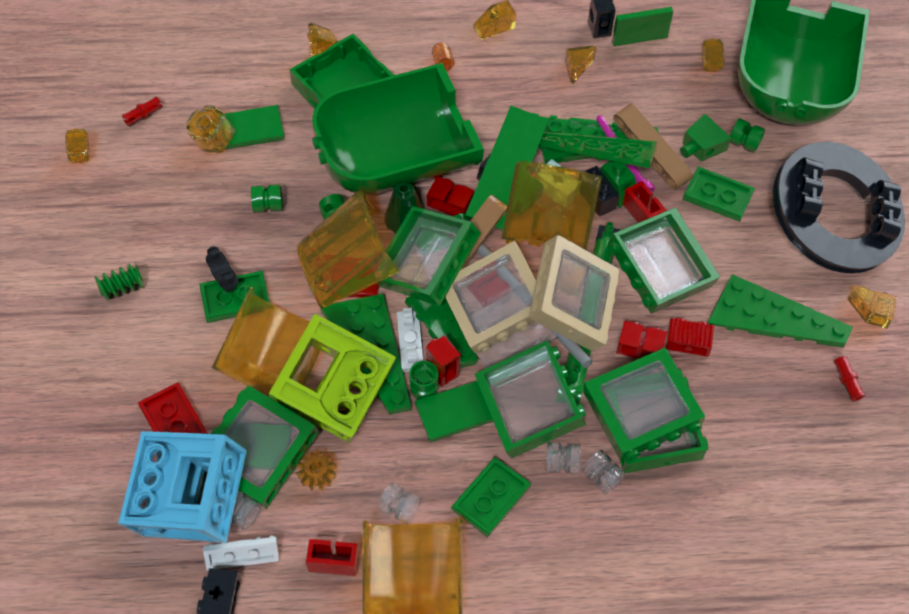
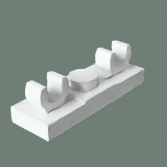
(409, 338)
(241, 553)

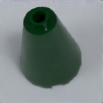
(400, 203)

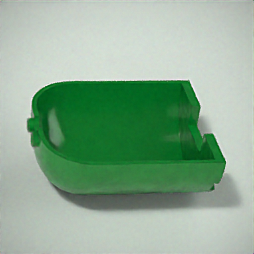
(802, 61)
(394, 131)

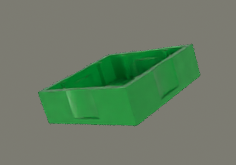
(336, 68)

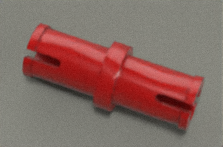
(142, 111)
(849, 378)

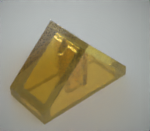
(578, 60)

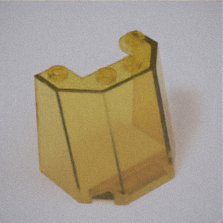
(549, 186)

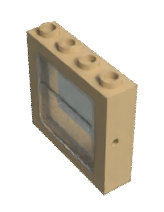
(574, 293)
(493, 297)

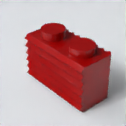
(689, 337)

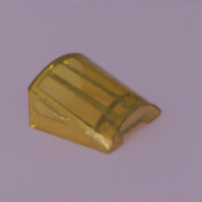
(344, 253)
(262, 344)
(413, 568)

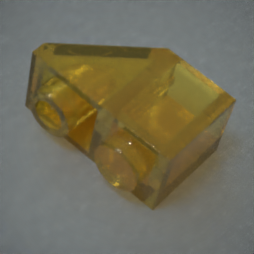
(319, 38)
(873, 306)

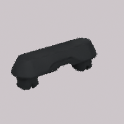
(221, 269)

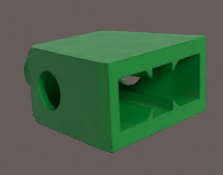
(705, 139)
(619, 177)

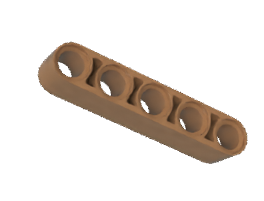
(665, 160)
(485, 222)

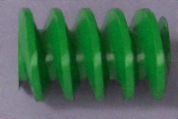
(119, 281)

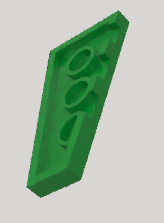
(442, 322)

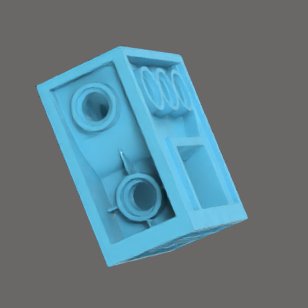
(176, 484)

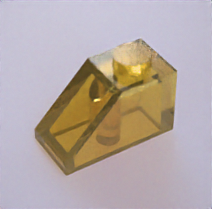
(496, 20)

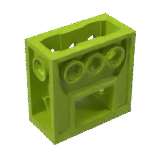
(344, 373)

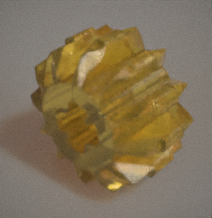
(712, 55)
(77, 145)
(309, 464)

